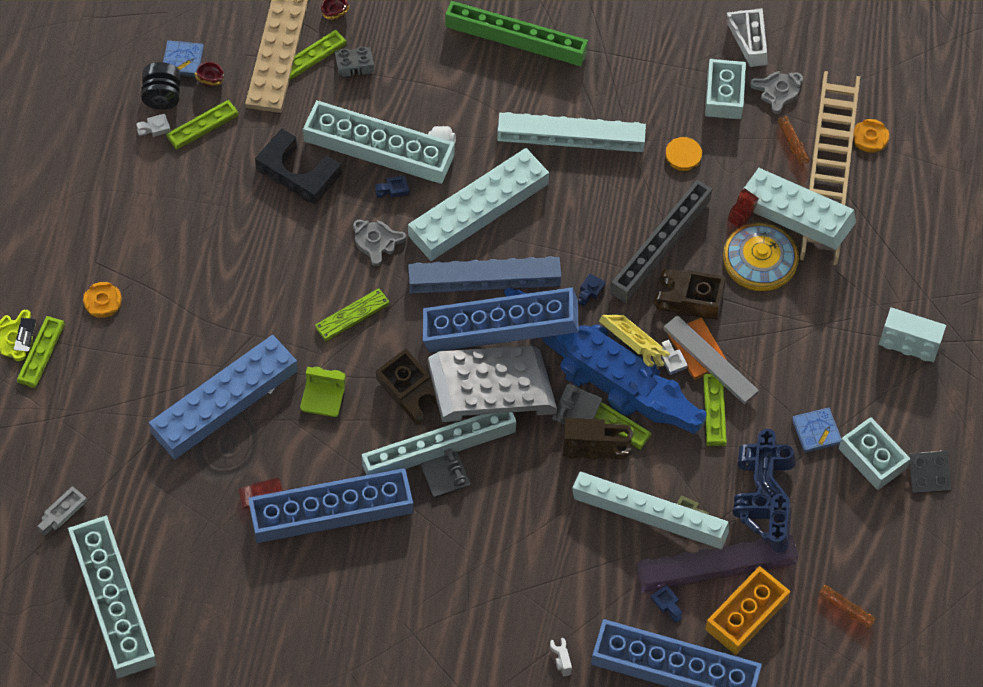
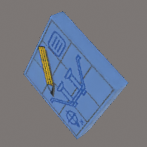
(184, 56)
(816, 430)

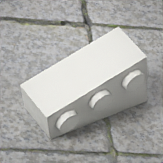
(750, 35)

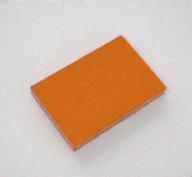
(694, 367)

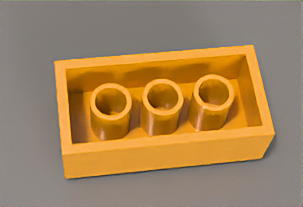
(747, 610)

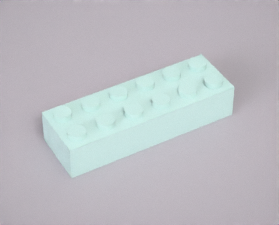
(801, 209)

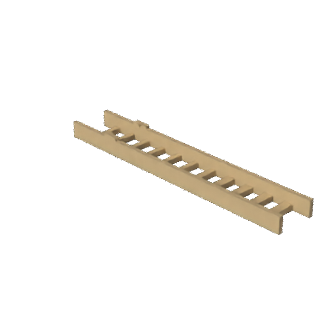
(832, 133)

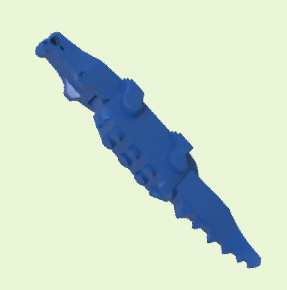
(622, 375)

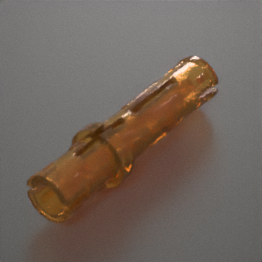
(796, 146)
(855, 611)

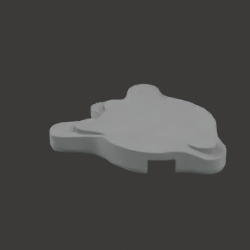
(778, 89)
(375, 239)

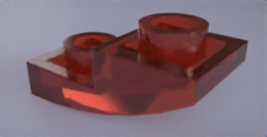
(743, 209)
(260, 488)

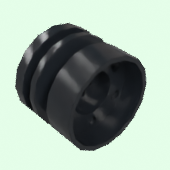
(160, 85)

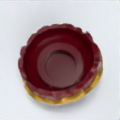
(334, 9)
(209, 74)

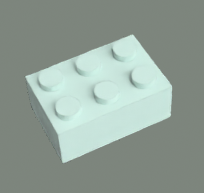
(725, 89)
(912, 335)
(874, 453)

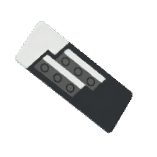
(25, 334)

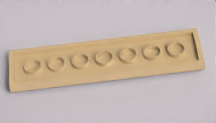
(276, 55)

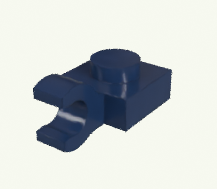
(394, 186)
(590, 288)
(667, 601)

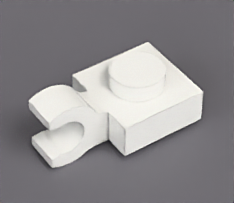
(156, 125)
(675, 361)
(563, 661)

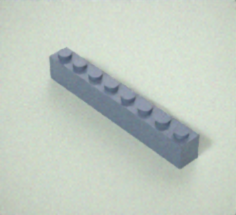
(484, 274)

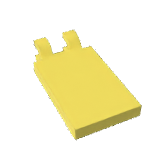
(635, 338)

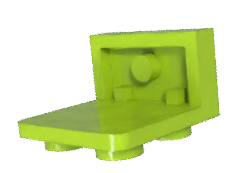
(323, 391)

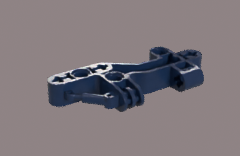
(765, 461)

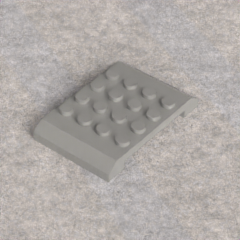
(490, 382)

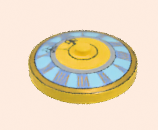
(760, 257)

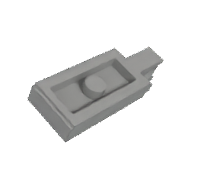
(61, 510)

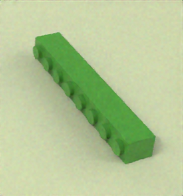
(516, 33)

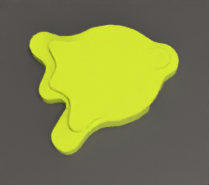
(8, 336)

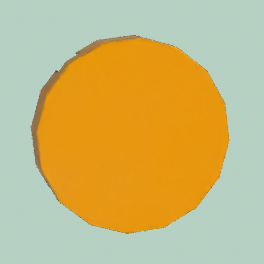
(870, 135)
(683, 153)
(102, 300)

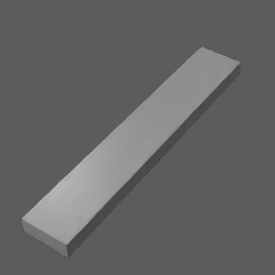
(711, 360)

